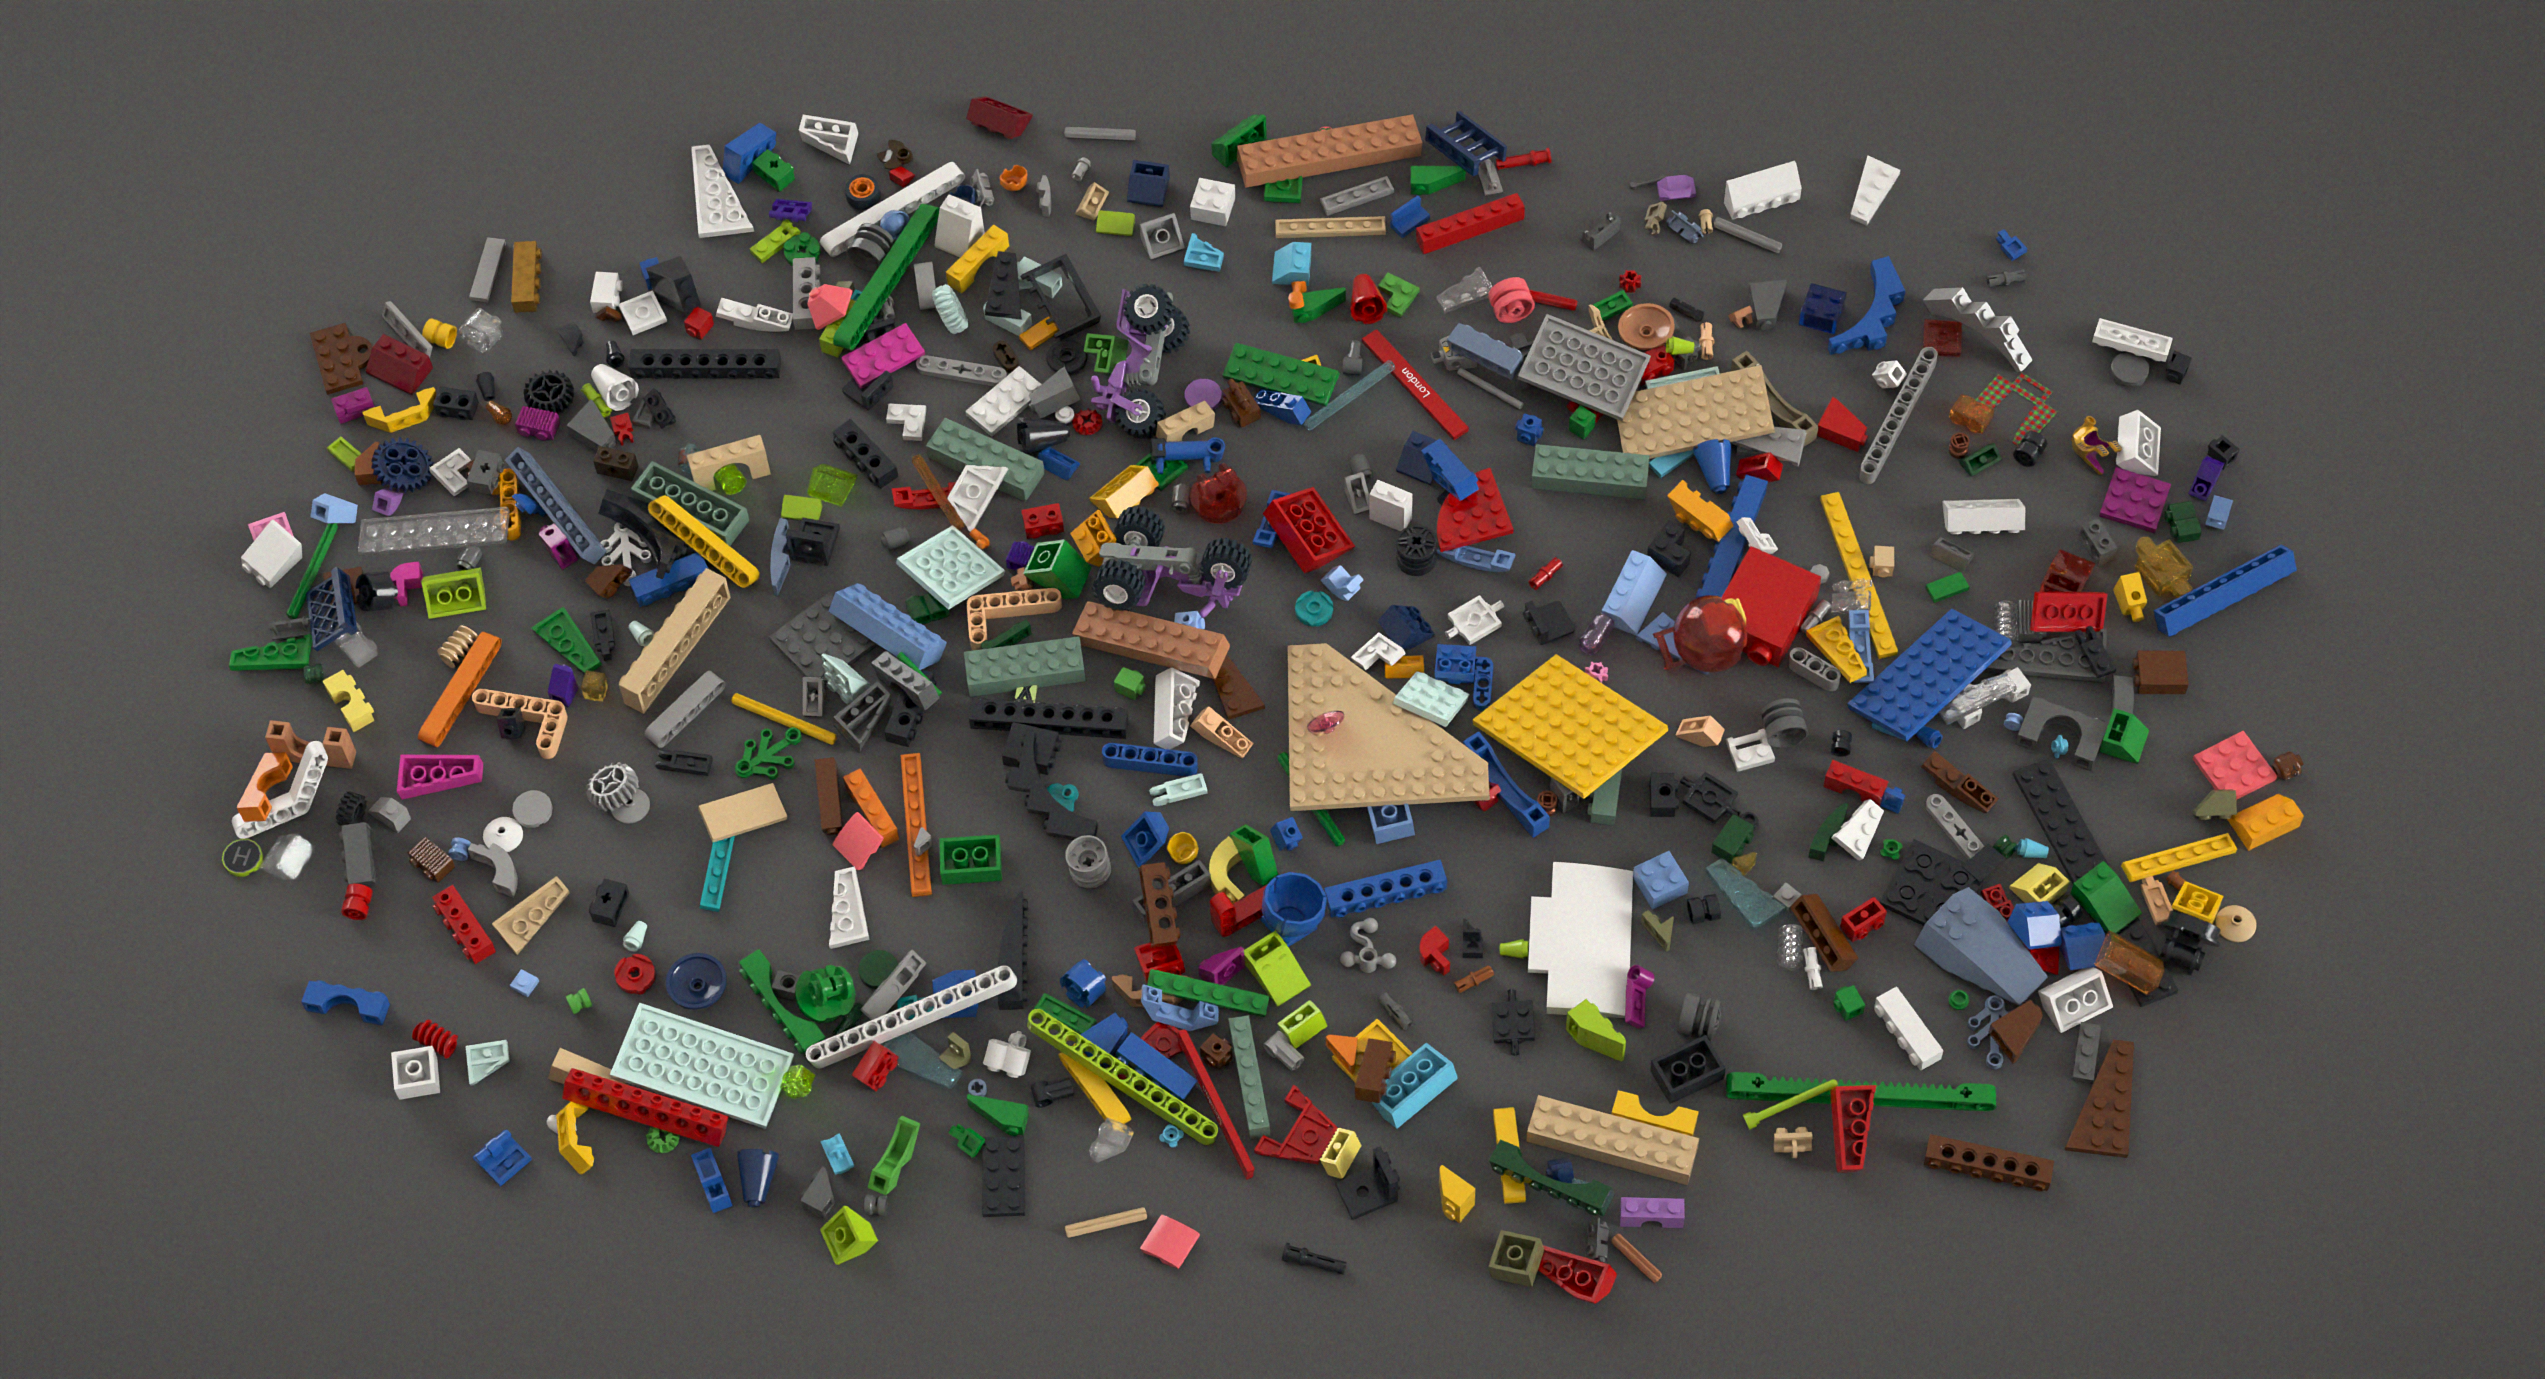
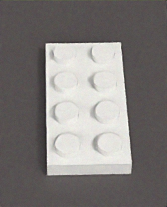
(2132, 340)
(1003, 401)

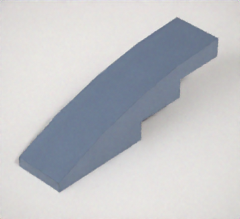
(779, 556)

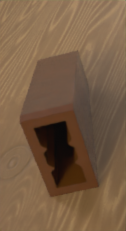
(829, 795)

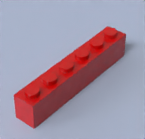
(1470, 223)

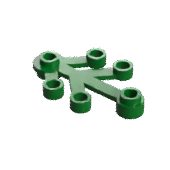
(766, 755)

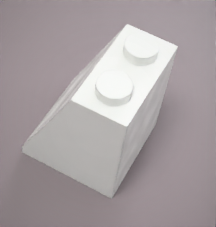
(958, 226)
(272, 554)

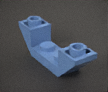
(1202, 1016)

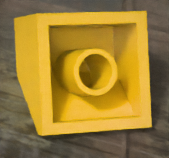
(1456, 1195)

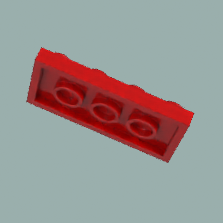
(2068, 611)

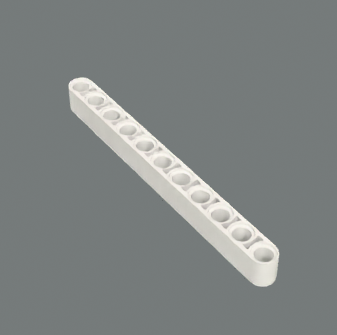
(921, 1017)

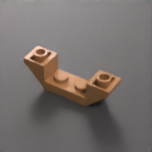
(1124, 987)

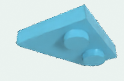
(1203, 255)

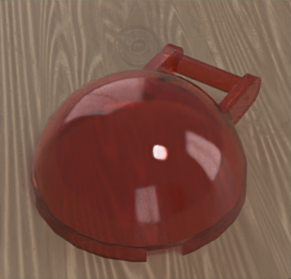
(1706, 635)

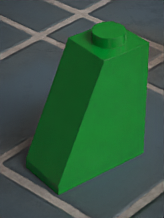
(1255, 853)

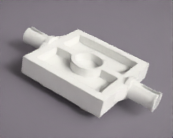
(1474, 620)

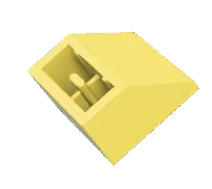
(2040, 884)

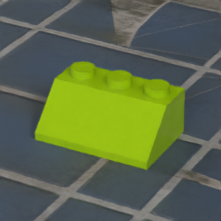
(454, 593)

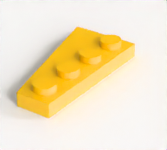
(1835, 644)

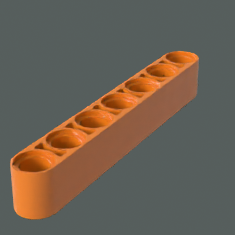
(459, 689)

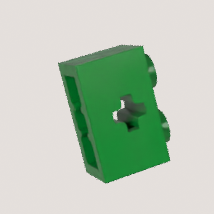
(773, 170)

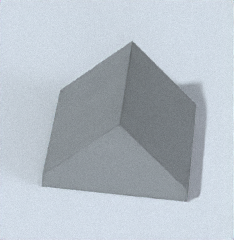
(1161, 236)

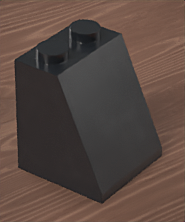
(674, 284)

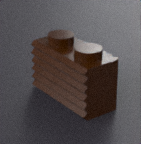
(431, 860)

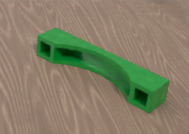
(759, 973)

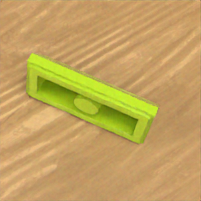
(1115, 223)
(801, 507)

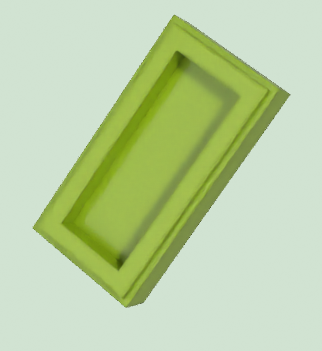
(344, 452)

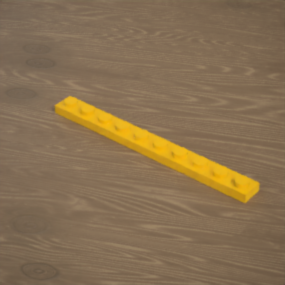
(1856, 568)

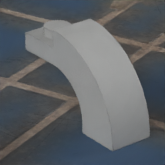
(506, 876)

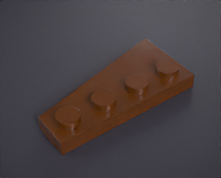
(1235, 692)

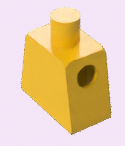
(2131, 596)

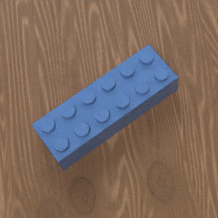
(887, 625)

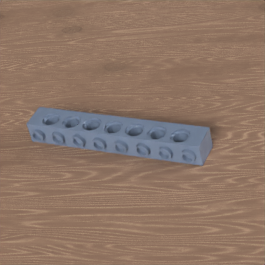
(556, 505)

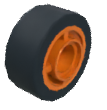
(862, 191)

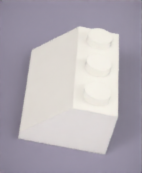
(2139, 444)
(2076, 998)

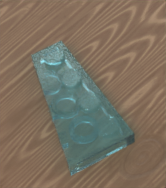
(1744, 895)
(922, 1060)

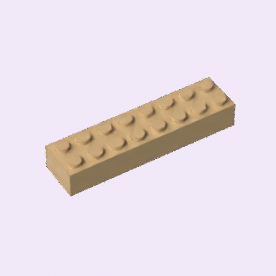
(674, 640)
(1612, 1140)

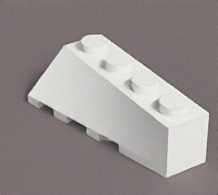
(1172, 707)

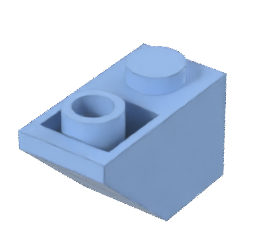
(333, 509)

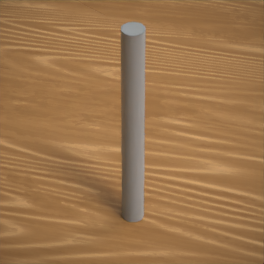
(1490, 388)

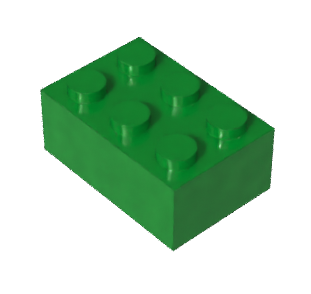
(970, 859)

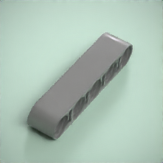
(684, 709)

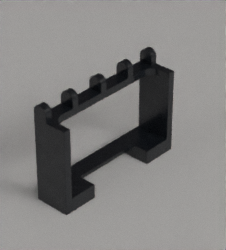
(1064, 262)

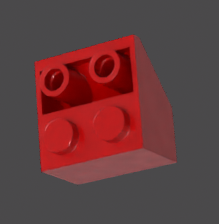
(875, 1066)

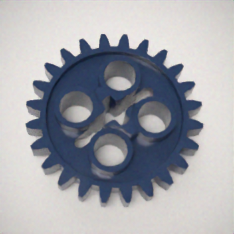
(402, 465)

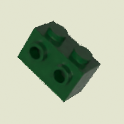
(1733, 839)

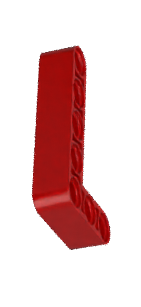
(1232, 917)

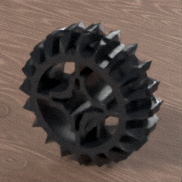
(560, 391)

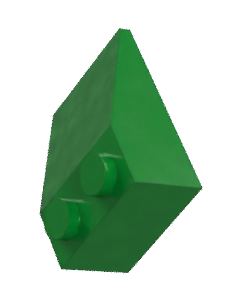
(2105, 898)

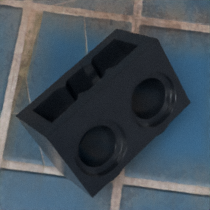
(456, 401)

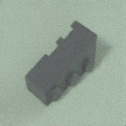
(358, 854)

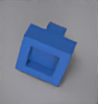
(1893, 799)

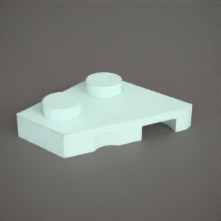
(485, 1059)

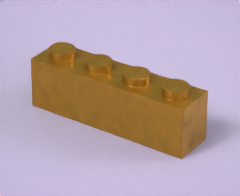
(525, 276)

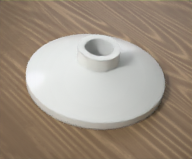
(509, 839)

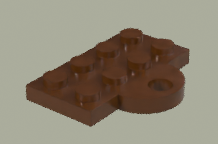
(340, 357)

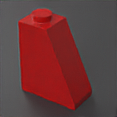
(1842, 426)

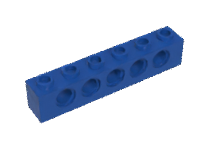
(1391, 880)

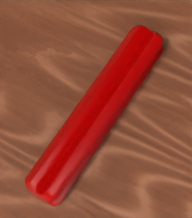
(1554, 300)

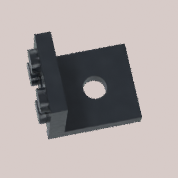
(813, 540)
(1379, 1182)

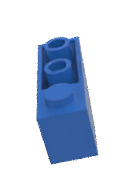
(1283, 406)

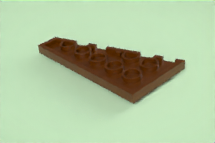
(2105, 1117)

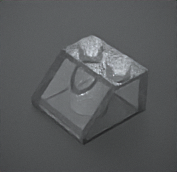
(287, 857)

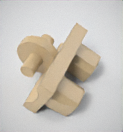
(1792, 1142)

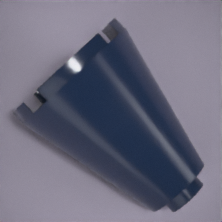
(756, 1174)

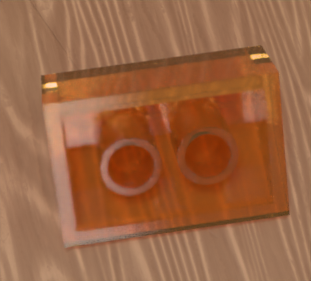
(2130, 963)

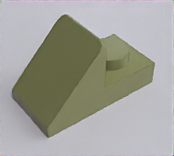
(1660, 932)
(957, 1053)

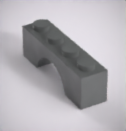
(892, 671)

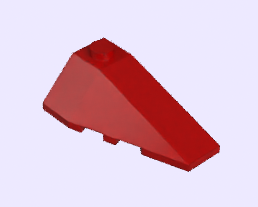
(1578, 1275)

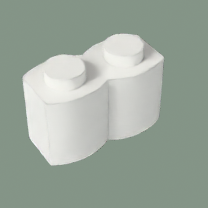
(1006, 1057)

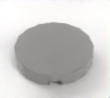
(532, 808)

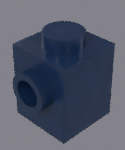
(1560, 1170)

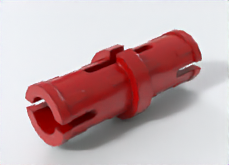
(1545, 573)

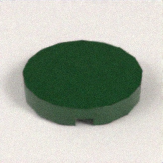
(876, 967)

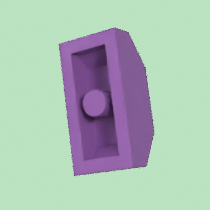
(1676, 187)

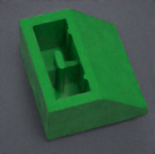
(2124, 736)

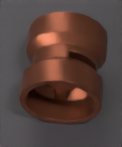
(1959, 445)
(1551, 806)

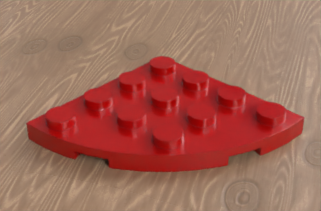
(1475, 518)

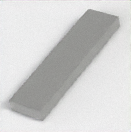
(1357, 195)
(487, 269)
(405, 329)

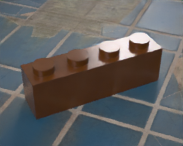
(1824, 932)

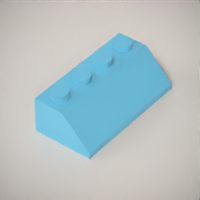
(1415, 1084)

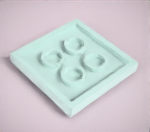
(1431, 698)

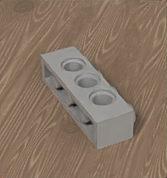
(804, 280)

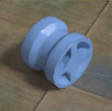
(459, 849)

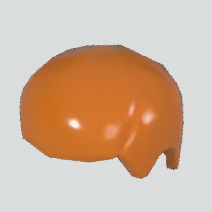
(1014, 179)

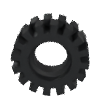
(351, 809)

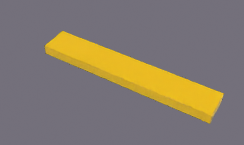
(2178, 857)

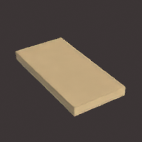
(742, 812)

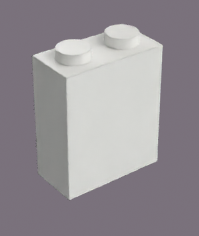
(1390, 506)

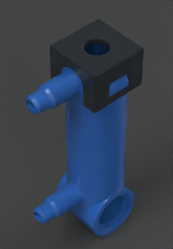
(1186, 450)

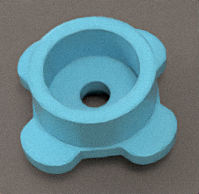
(2059, 746)
(1171, 1130)

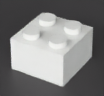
(1212, 202)
(415, 1072)

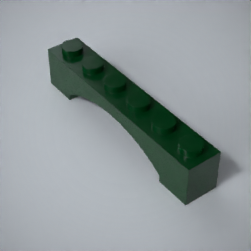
(1592, 1196)

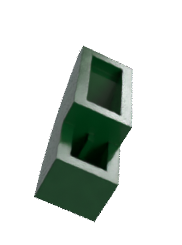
(1826, 831)

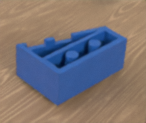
(745, 149)
(1449, 470)

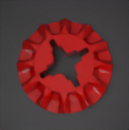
(1088, 428)

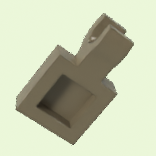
(1655, 214)

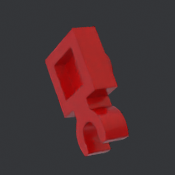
(622, 427)

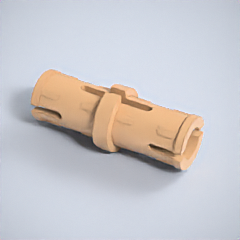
(1706, 341)

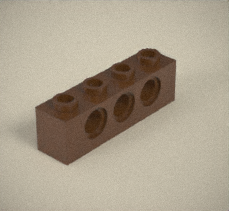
(1158, 936)

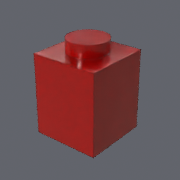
(698, 323)

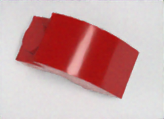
(1431, 949)

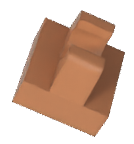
(1737, 316)
(1021, 582)

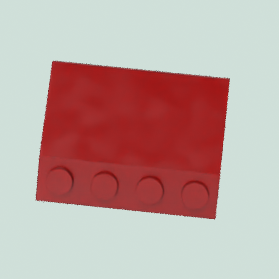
(1308, 529)

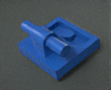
(1455, 663)
(502, 1157)

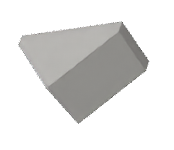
(1357, 492)
(813, 696)

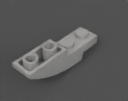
(894, 986)

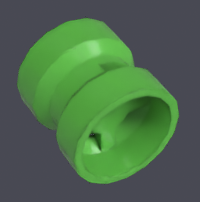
(578, 1001)

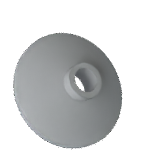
(635, 811)

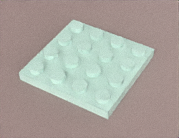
(950, 567)

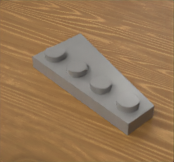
(1784, 444)

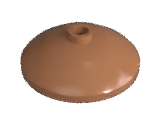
(1643, 320)

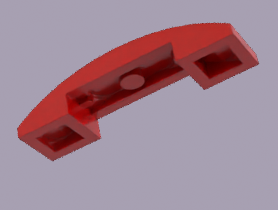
(917, 499)

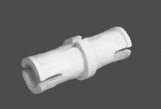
(1812, 968)

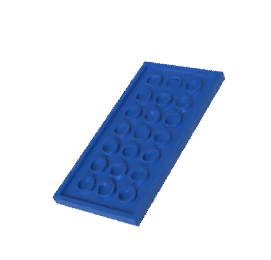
(1929, 674)

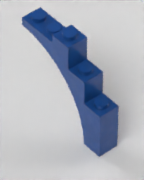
(1882, 314)

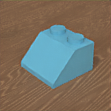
(1292, 264)

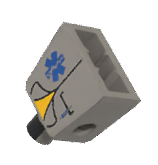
(1451, 359)

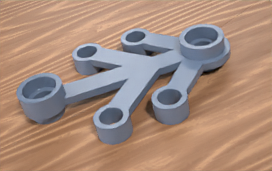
(1995, 1013)

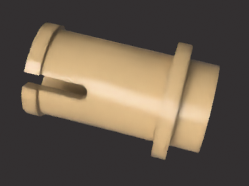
(1705, 217)

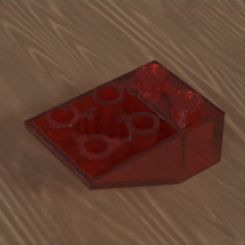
(2067, 573)

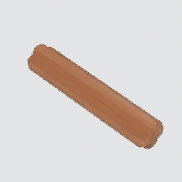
(1636, 1258)

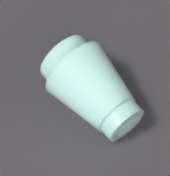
(641, 633)
(634, 938)

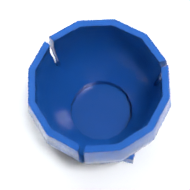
(1293, 906)

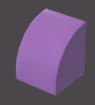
(386, 501)

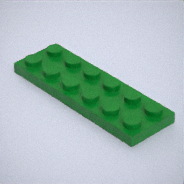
(1281, 374)

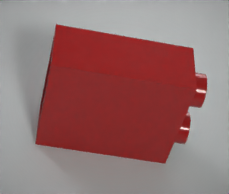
(1775, 603)

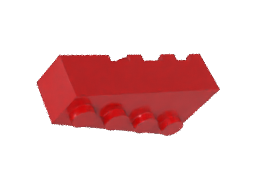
(1851, 1124)

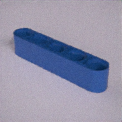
(1141, 754)

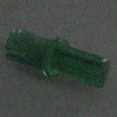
(849, 1020)

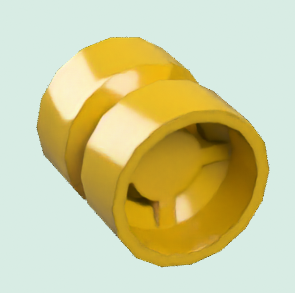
(439, 333)

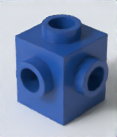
(1529, 429)

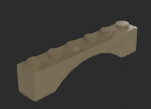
(1781, 411)

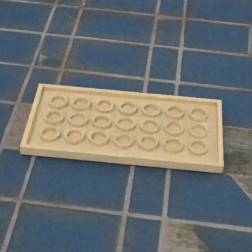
(1695, 411)

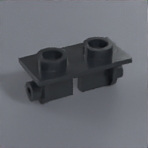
(658, 408)

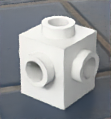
(1889, 374)

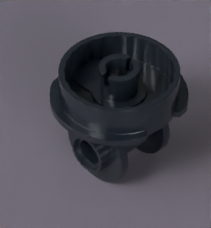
(2193, 929)

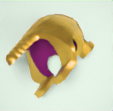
(2087, 444)

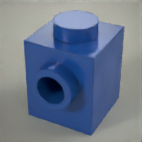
(1286, 834)

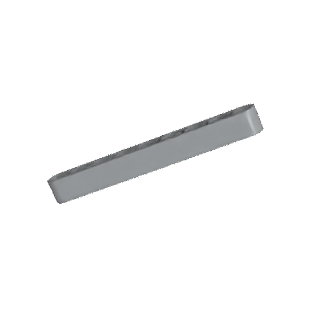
(1902, 406)

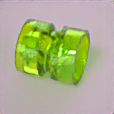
(730, 478)

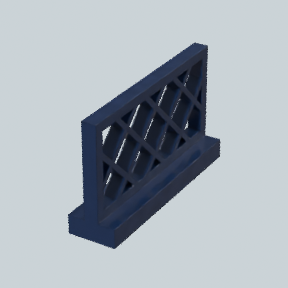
(343, 604)

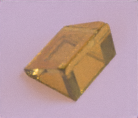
(1745, 862)

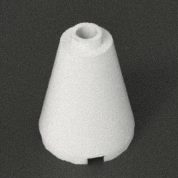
(614, 387)

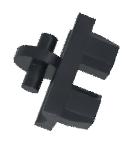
(877, 328)

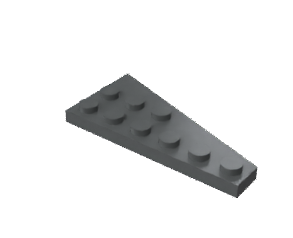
(2050, 658)

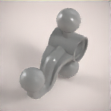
(1348, 958)

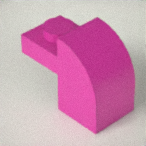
(406, 577)

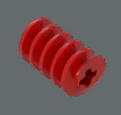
(430, 1035)

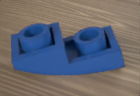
(528, 504)

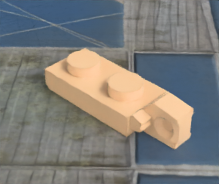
(2156, 899)

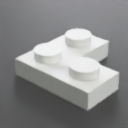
(911, 416)
(448, 470)
(1755, 539)
(1377, 648)

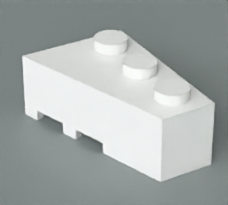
(830, 136)

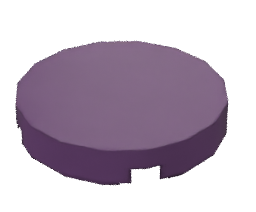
(1203, 390)

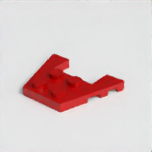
(1306, 1138)

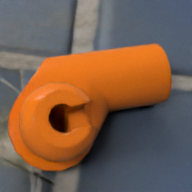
(982, 541)

